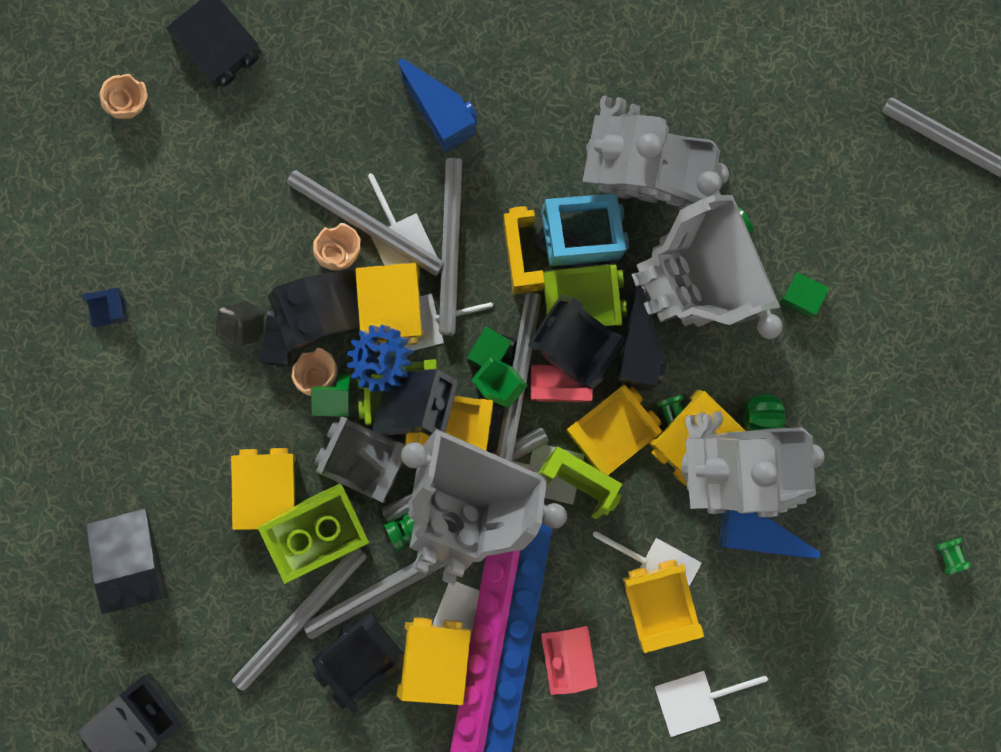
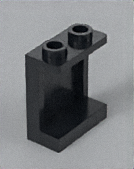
(215, 41)
(576, 342)
(417, 405)
(358, 662)

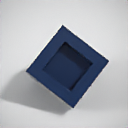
(106, 307)

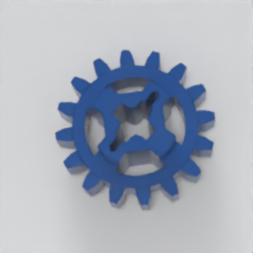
(380, 358)

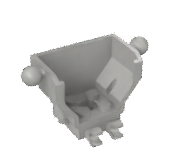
(642, 160)
(709, 267)
(748, 469)
(472, 504)

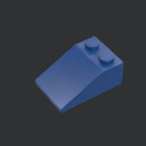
(442, 108)
(761, 534)

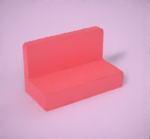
(553, 385)
(569, 660)

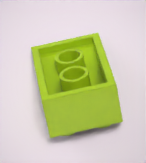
(313, 533)

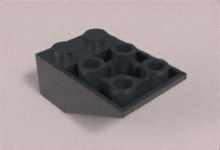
(134, 720)

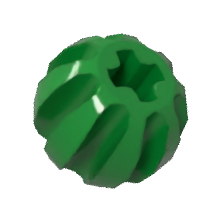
(763, 412)

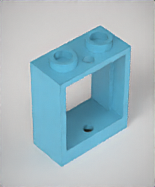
(556, 250)

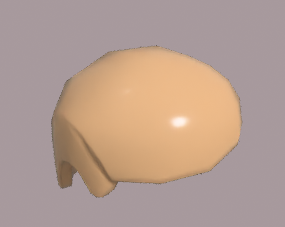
(123, 96)
(337, 247)
(314, 370)

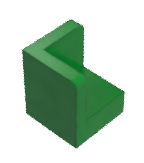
(804, 295)
(488, 345)
(499, 382)
(332, 400)

